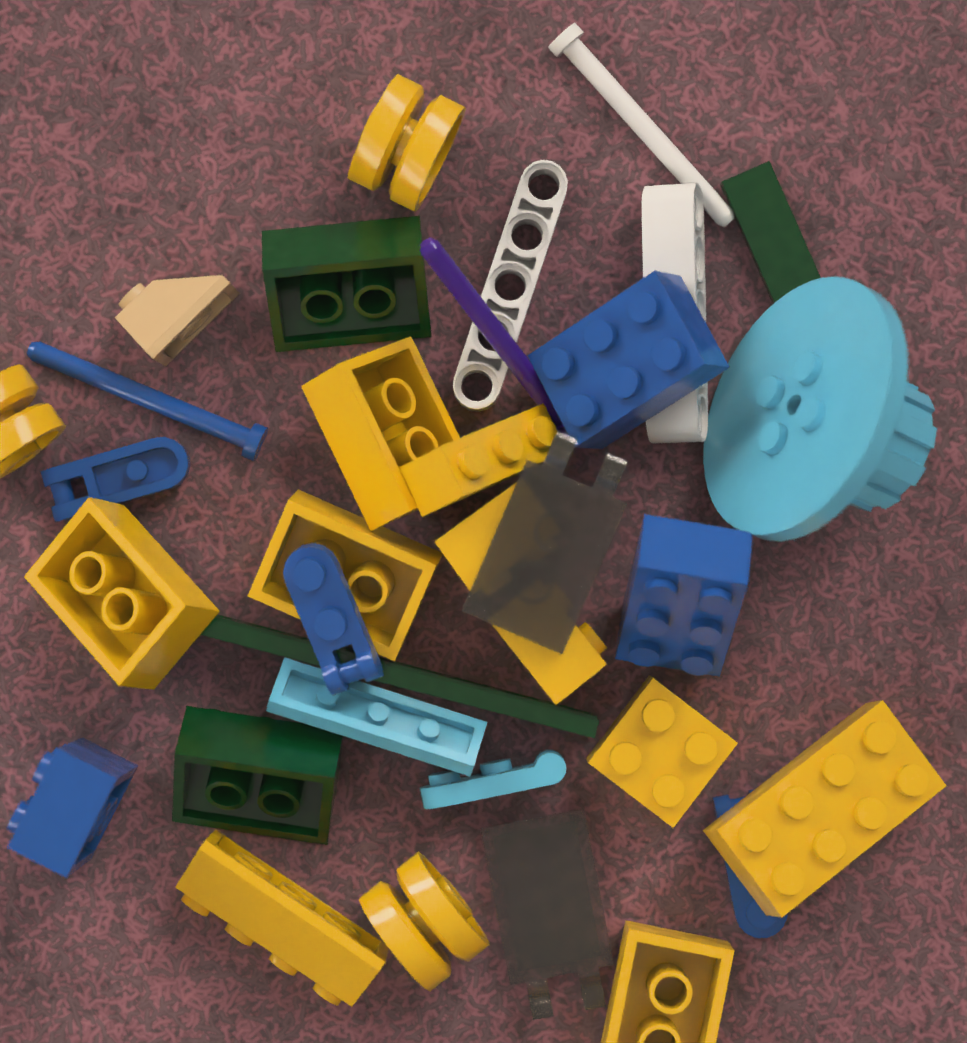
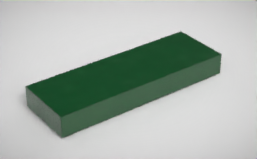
(770, 230)

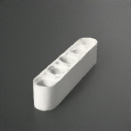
(676, 245)
(512, 260)

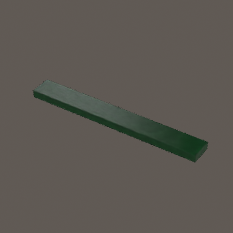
(412, 678)

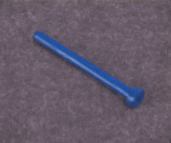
(152, 399)

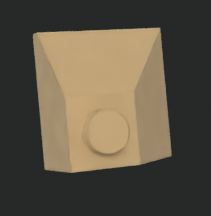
(173, 312)

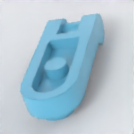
(495, 779)

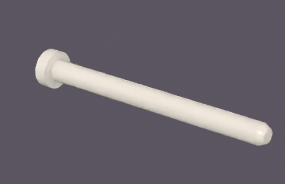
(570, 44)

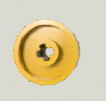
(399, 140)
(23, 429)
(417, 925)

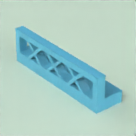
(378, 718)

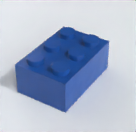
(628, 360)
(683, 595)
(71, 805)

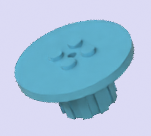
(816, 414)

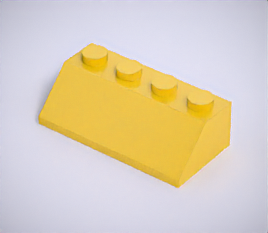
(283, 919)

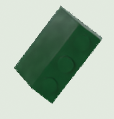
(346, 283)
(255, 775)

